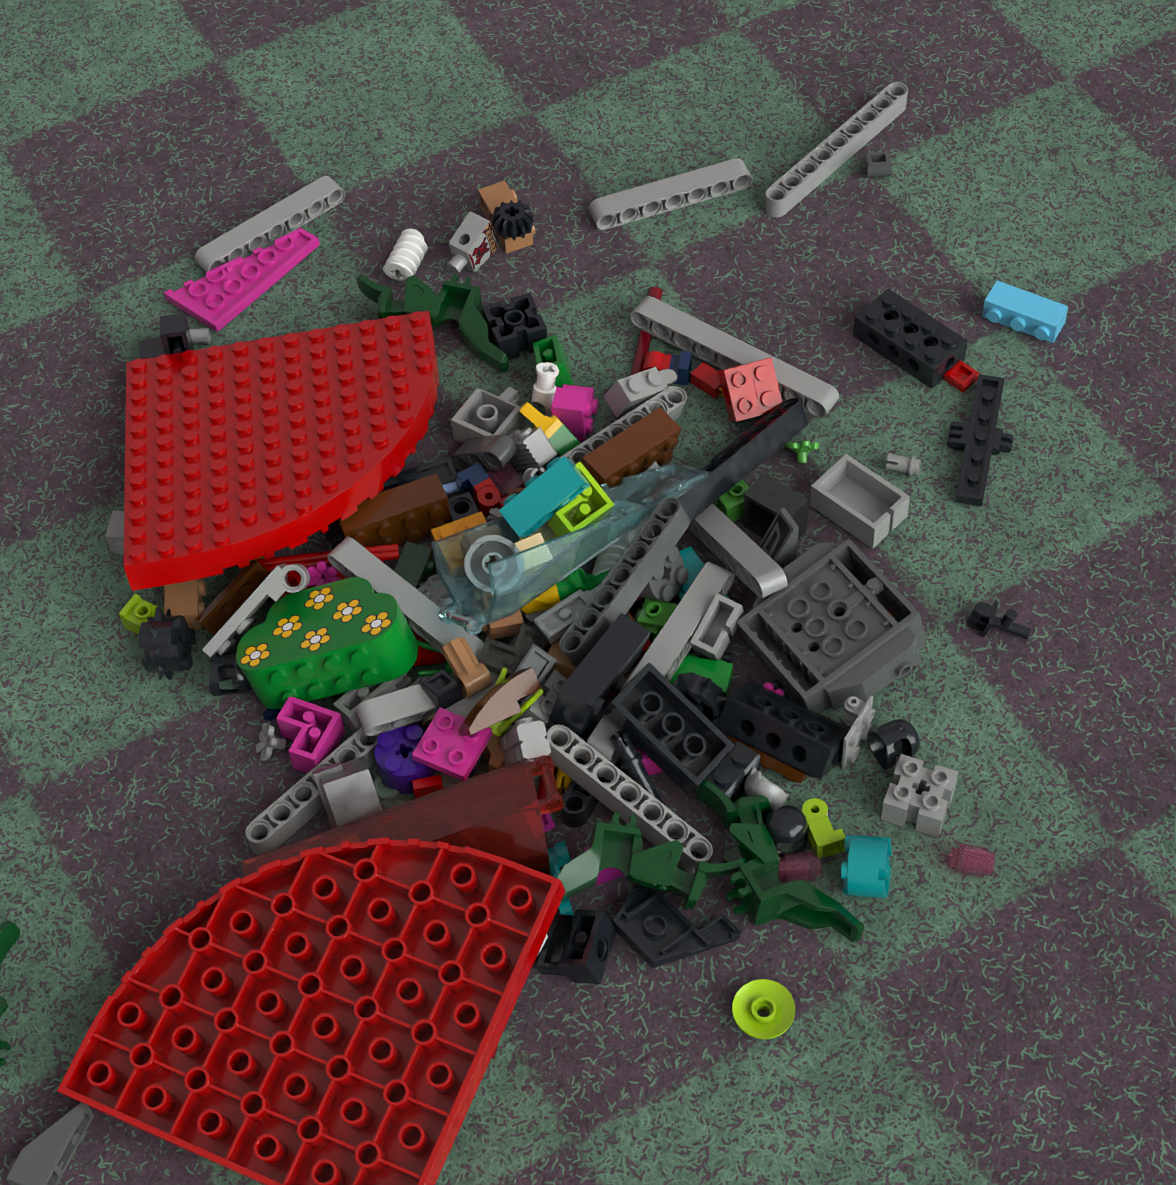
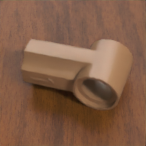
(467, 670)

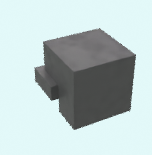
(347, 791)

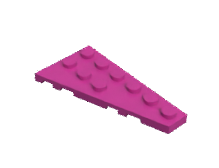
(241, 281)

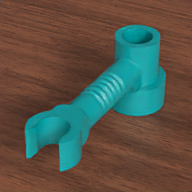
(558, 858)

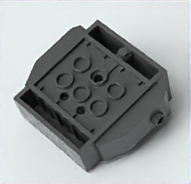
(856, 650)

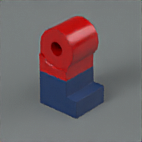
(680, 364)
(480, 487)

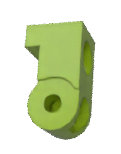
(820, 831)

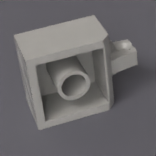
(488, 415)

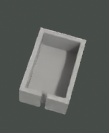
(859, 501)

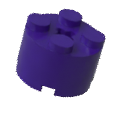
(395, 758)

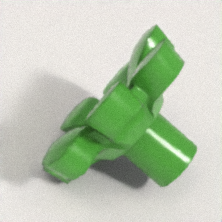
(802, 449)

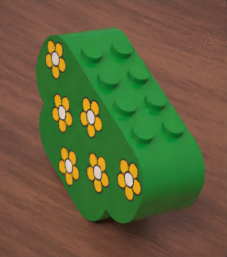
(327, 643)

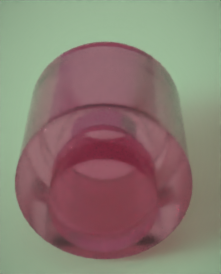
(972, 860)
(799, 867)

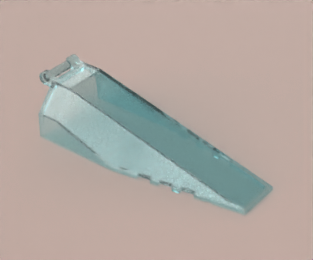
(533, 571)

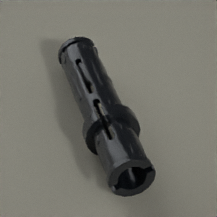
(631, 761)

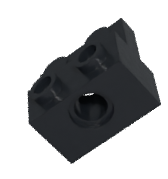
(578, 946)

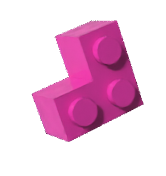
(575, 409)
(313, 730)

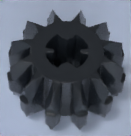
(512, 220)

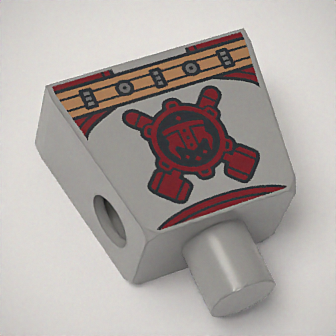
(471, 244)

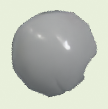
(759, 785)

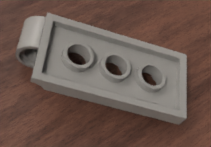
(241, 621)

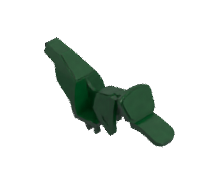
(453, 302)
(654, 868)
(758, 880)

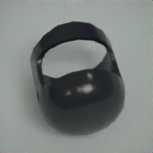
(223, 669)
(893, 733)
(787, 826)

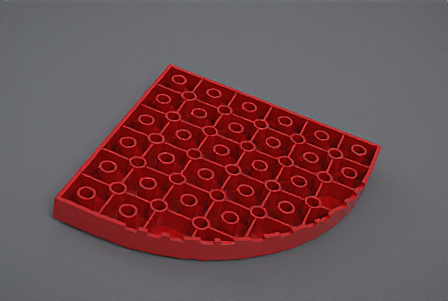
(267, 441)
(323, 1012)

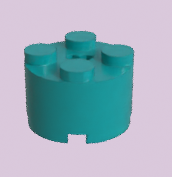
(867, 866)

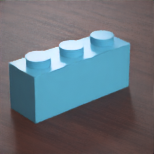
(1024, 311)

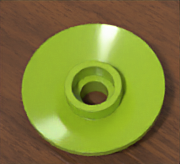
(768, 996)

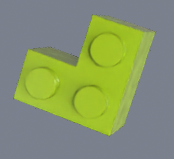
(584, 510)

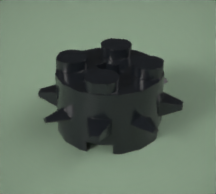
(166, 643)
(702, 694)

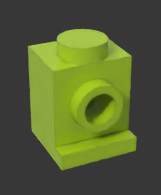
(136, 612)

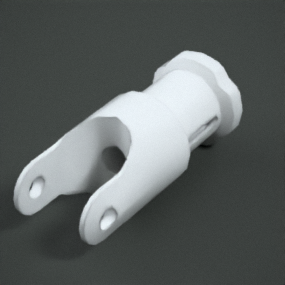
(545, 386)

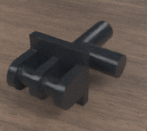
(984, 617)

